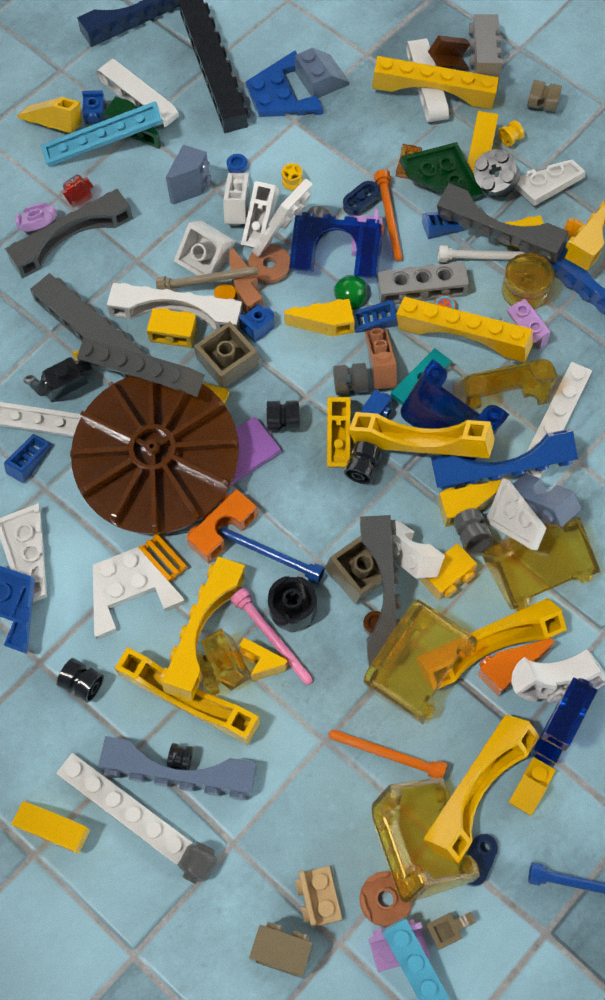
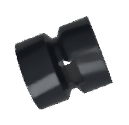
(283, 415)
(362, 462)
(80, 680)

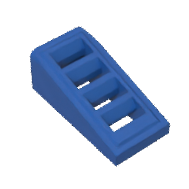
(437, 230)
(381, 308)
(19, 470)

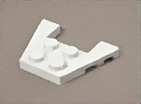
(282, 218)
(125, 579)

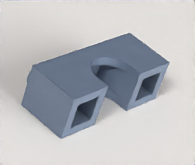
(553, 506)

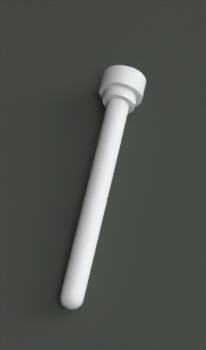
(447, 254)

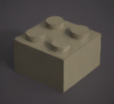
(226, 355)
(355, 570)
(281, 950)

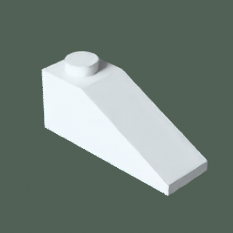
(236, 199)
(260, 212)

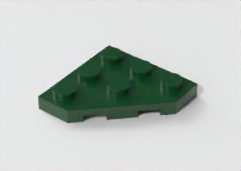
(441, 166)

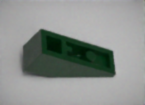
(120, 106)

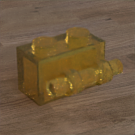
(225, 660)

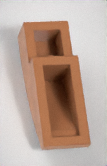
(245, 287)

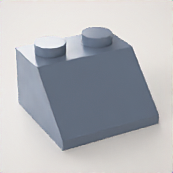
(319, 72)
(188, 175)

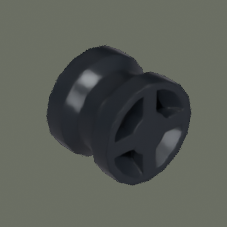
(179, 757)

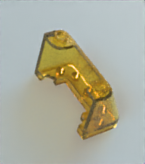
(533, 377)
(525, 572)
(417, 660)
(402, 820)

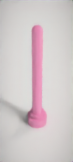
(243, 600)

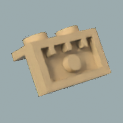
(319, 897)

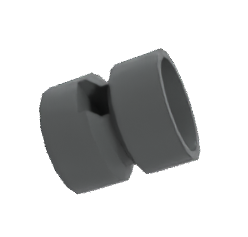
(359, 378)
(473, 531)

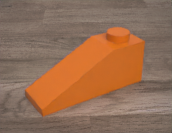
(498, 670)

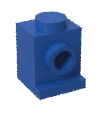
(93, 106)
(257, 322)
(378, 403)

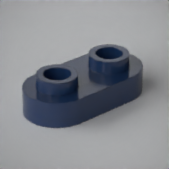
(359, 199)
(483, 859)

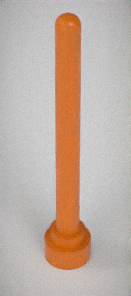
(383, 180)
(434, 769)

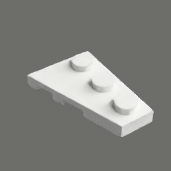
(548, 182)
(515, 517)

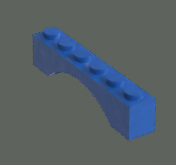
(579, 281)
(552, 449)

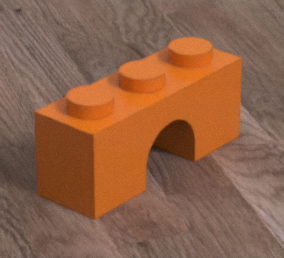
(233, 510)

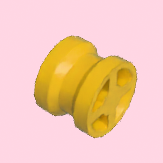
(511, 133)
(289, 171)

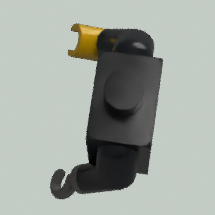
(61, 378)

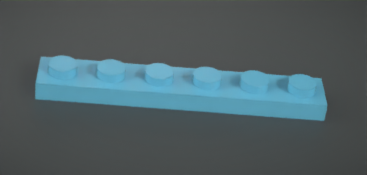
(102, 133)

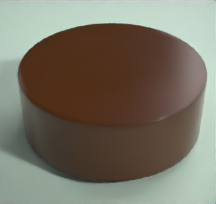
(370, 621)

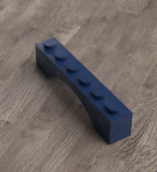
(104, 24)

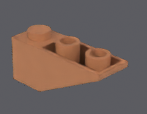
(381, 358)

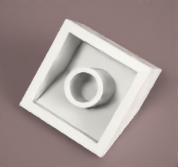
(203, 249)

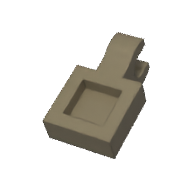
(446, 929)

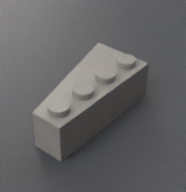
(485, 45)

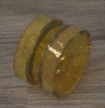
(527, 278)

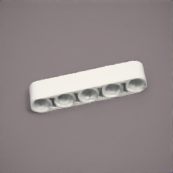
(132, 88)
(432, 99)

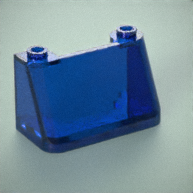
(435, 407)

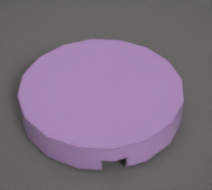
(35, 217)

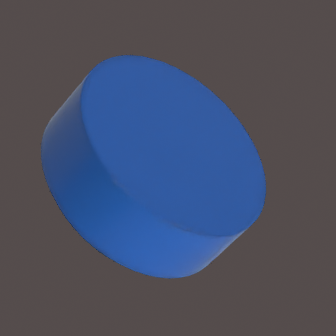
(237, 163)

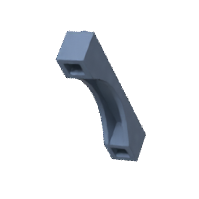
(229, 777)

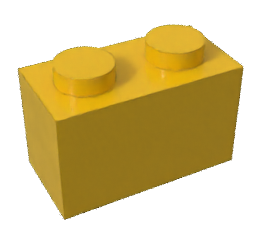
(172, 327)
(455, 569)

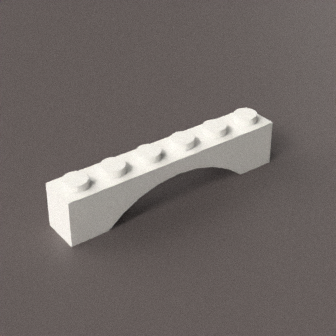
(132, 301)

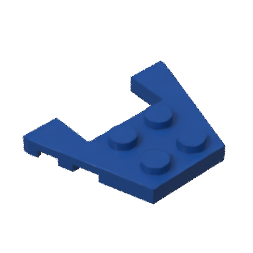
(273, 94)
(16, 606)

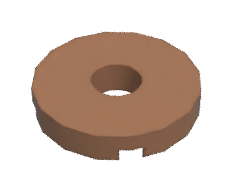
(272, 254)
(370, 905)

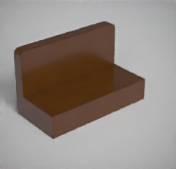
(448, 52)

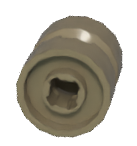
(544, 96)

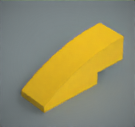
(482, 136)
(51, 827)

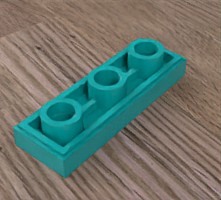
(402, 391)

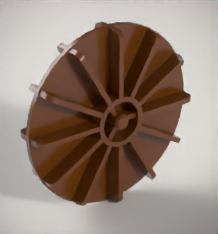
(154, 455)

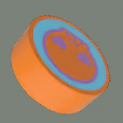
(446, 301)

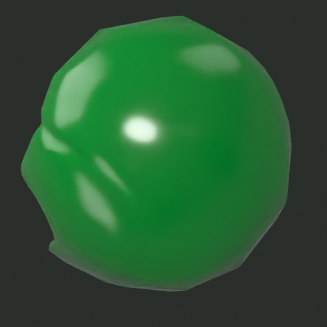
(351, 288)

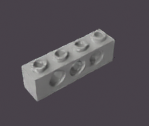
(455, 284)

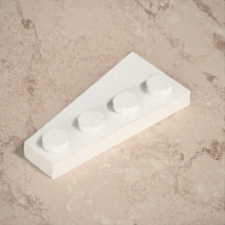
(23, 546)

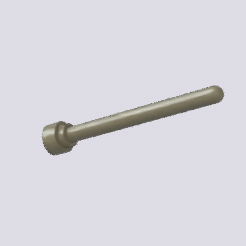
(167, 283)

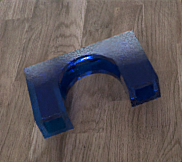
(310, 229)
(564, 721)

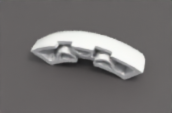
(550, 680)

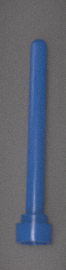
(312, 572)
(540, 874)

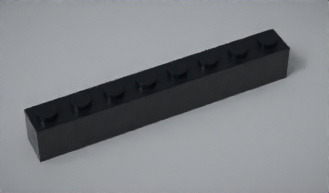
(213, 65)

